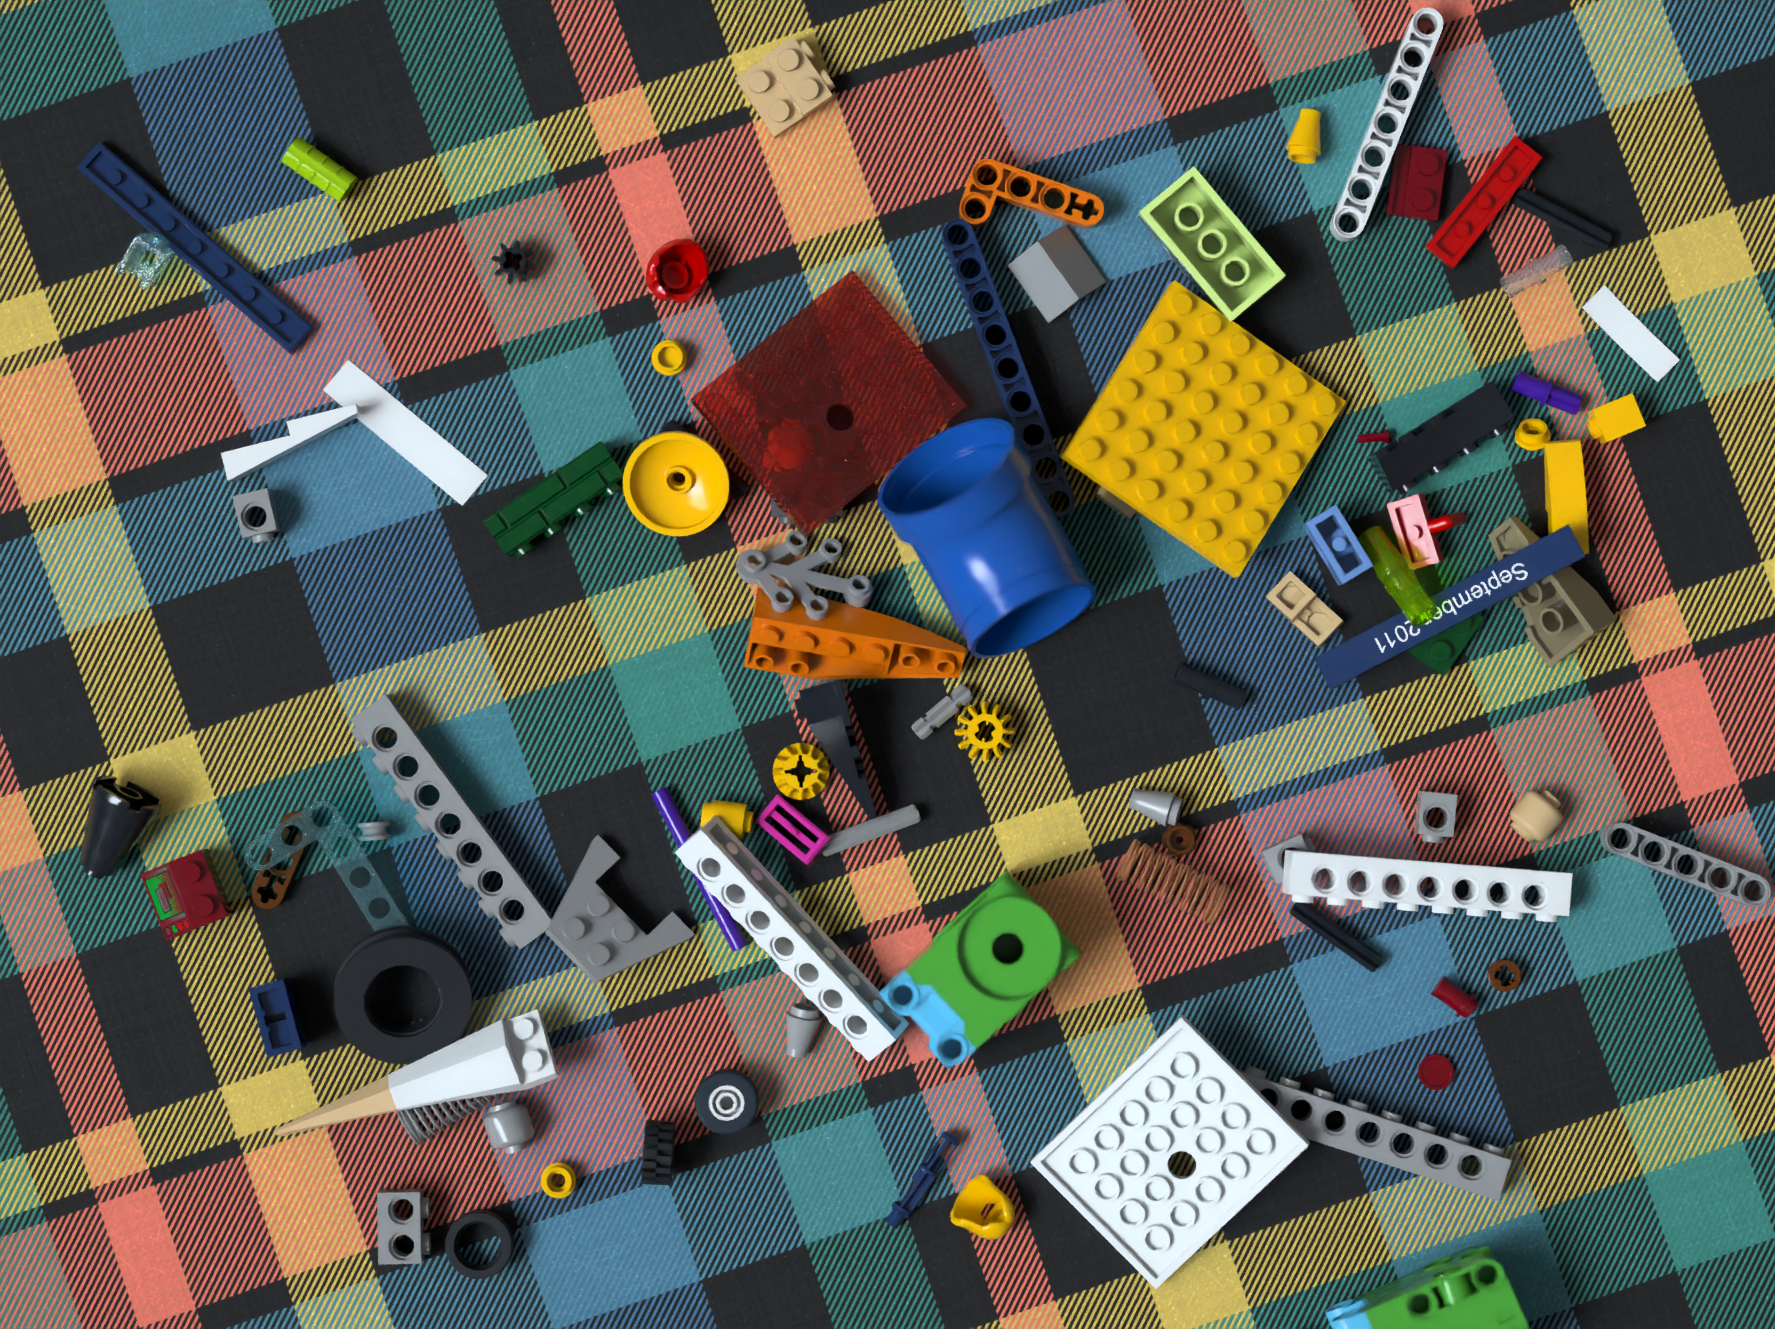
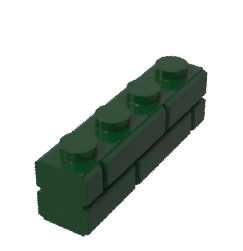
(554, 500)

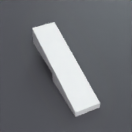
(302, 431)

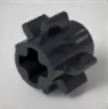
(517, 253)

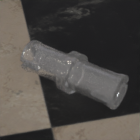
(1536, 271)

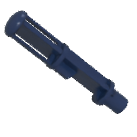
(923, 1179)

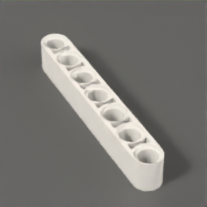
(1396, 110)

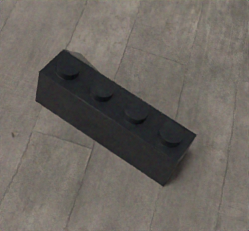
(1441, 437)

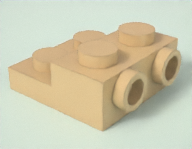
(786, 86)

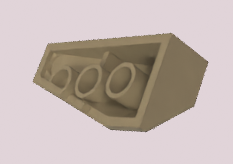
(1559, 610)

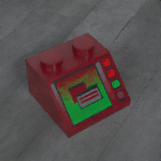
(186, 894)

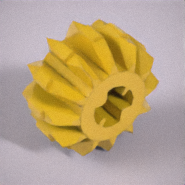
(973, 728)

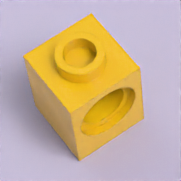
(1615, 419)

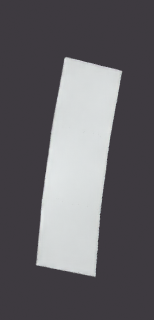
(1630, 334)

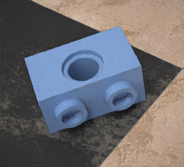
(1337, 545)

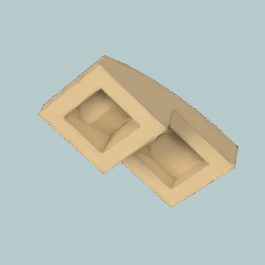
(1304, 609)

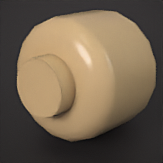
(1536, 816)

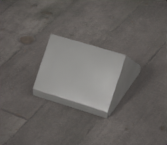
(1056, 273)

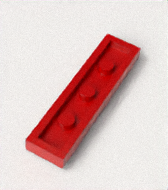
(1483, 202)

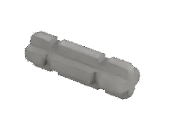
(942, 711)

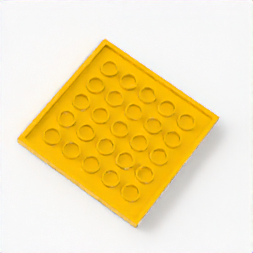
(1203, 429)

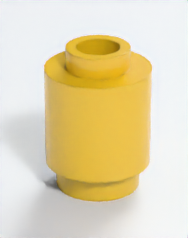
(732, 814)

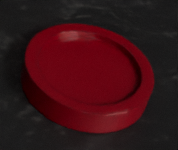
(1435, 1072)

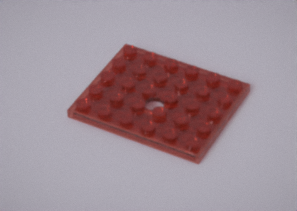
(827, 355)

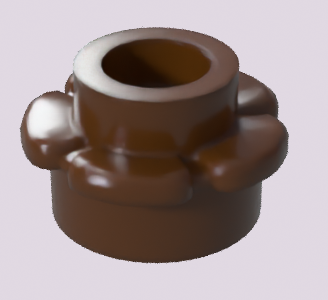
(1186, 846)

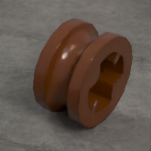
(1496, 983)

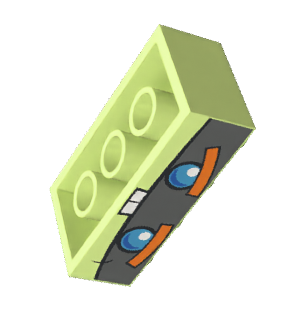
(1210, 245)

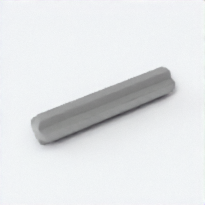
(872, 829)

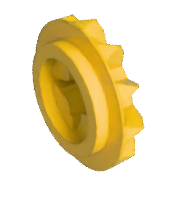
(813, 759)

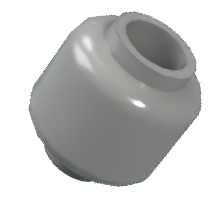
(509, 1126)

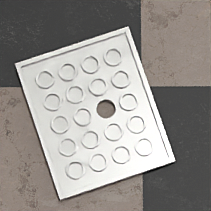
(1119, 1150)

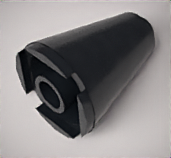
(115, 824)

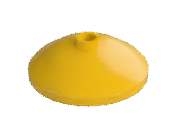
(670, 505)

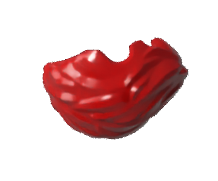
(678, 270)

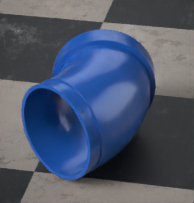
(987, 537)

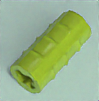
(319, 169)

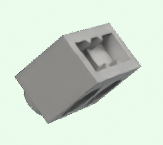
(393, 1225)

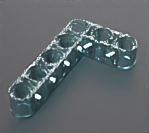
(343, 864)

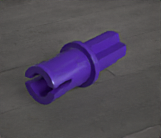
(1547, 393)

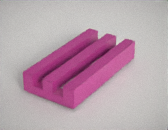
(815, 848)

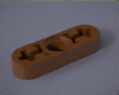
(279, 888)

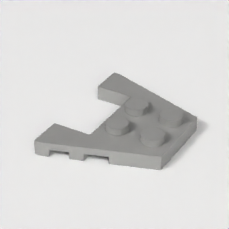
(597, 931)

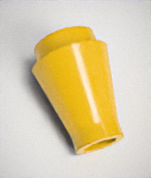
(1305, 139)

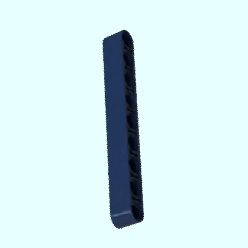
(1005, 351)

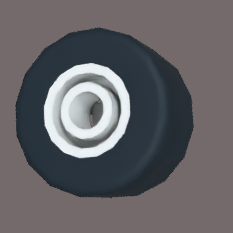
(736, 1094)

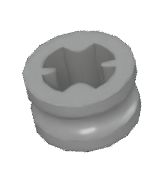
(374, 831)

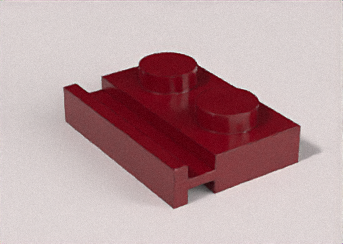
(1416, 182)

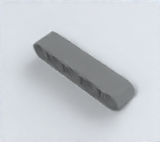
(1702, 864)

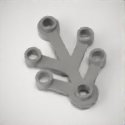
(800, 575)

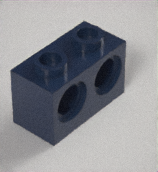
(278, 1017)

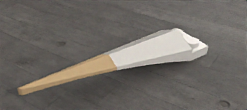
(488, 1062)

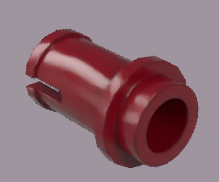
(1454, 997)

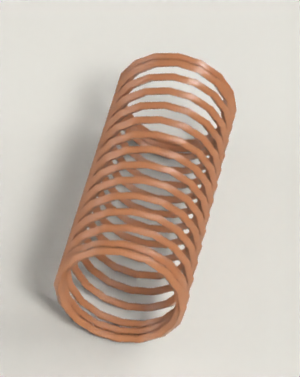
(1219, 895)

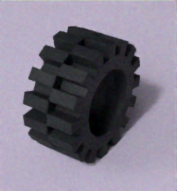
(658, 1152)

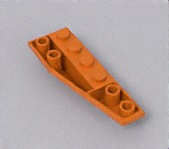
(845, 644)

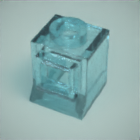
(133, 263)

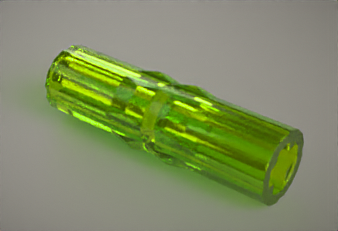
(1397, 576)

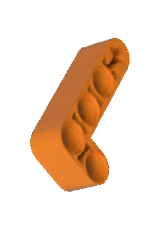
(1033, 201)

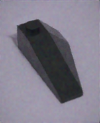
(831, 724)

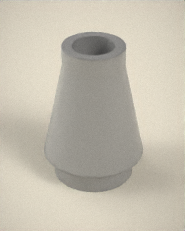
(1157, 805)
(801, 1028)

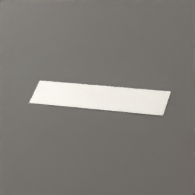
(406, 433)

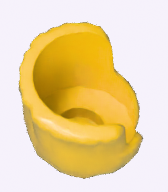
(971, 1202)

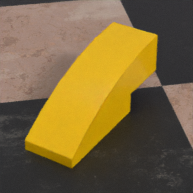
(1566, 489)

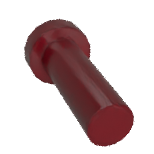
(1375, 437)

